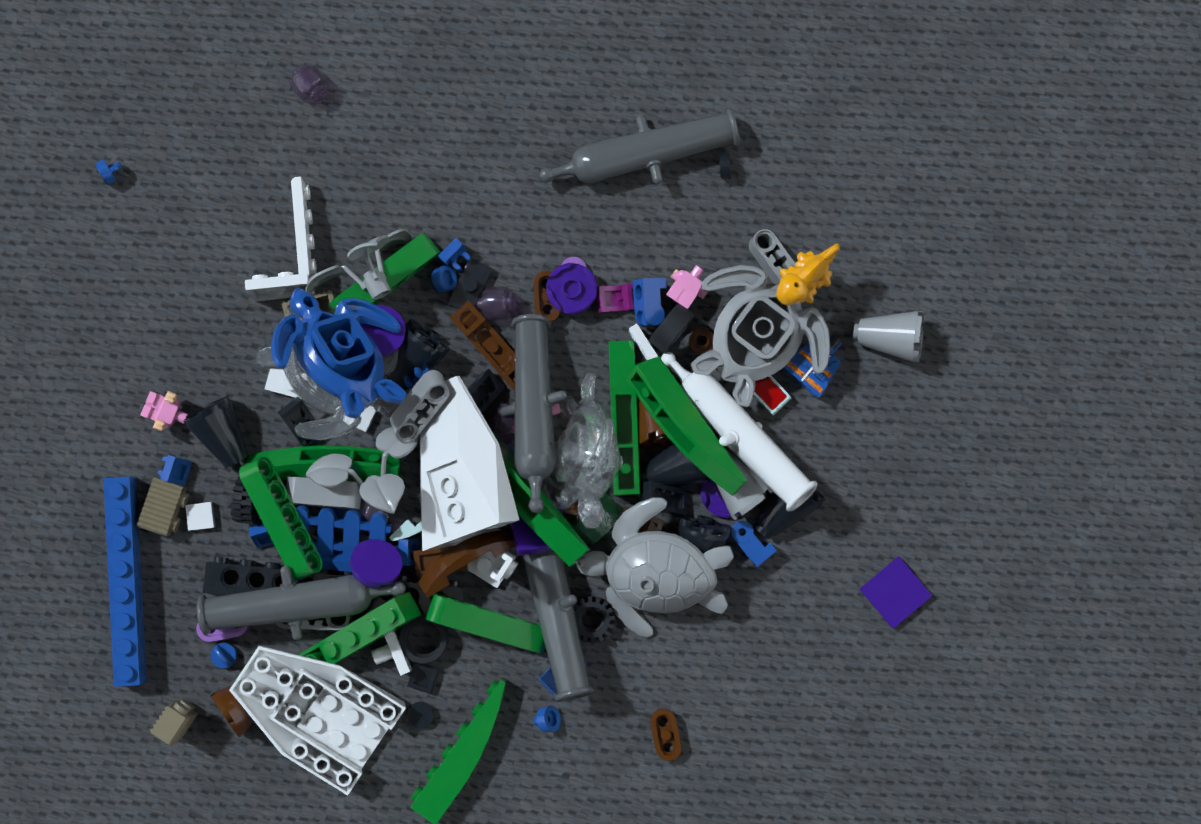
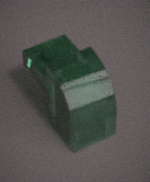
(611, 514)

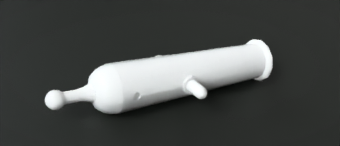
(743, 435)

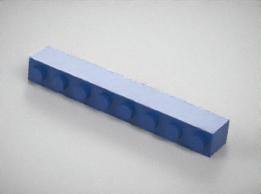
(125, 581)

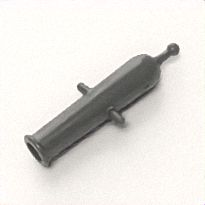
(648, 149)
(533, 404)
(290, 603)
(558, 624)

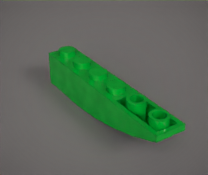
(624, 416)
(683, 423)
(297, 460)
(548, 523)
(365, 630)
(459, 759)

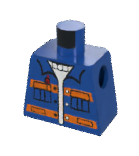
(801, 368)

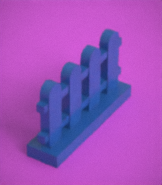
(337, 554)

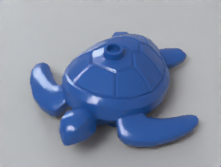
(338, 350)

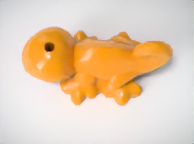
(809, 273)

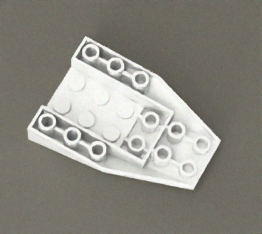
(461, 473)
(316, 712)

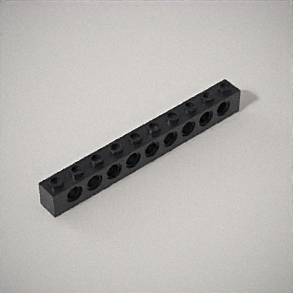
(217, 583)

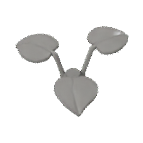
(373, 280)
(377, 491)

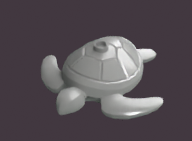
(758, 332)
(655, 570)

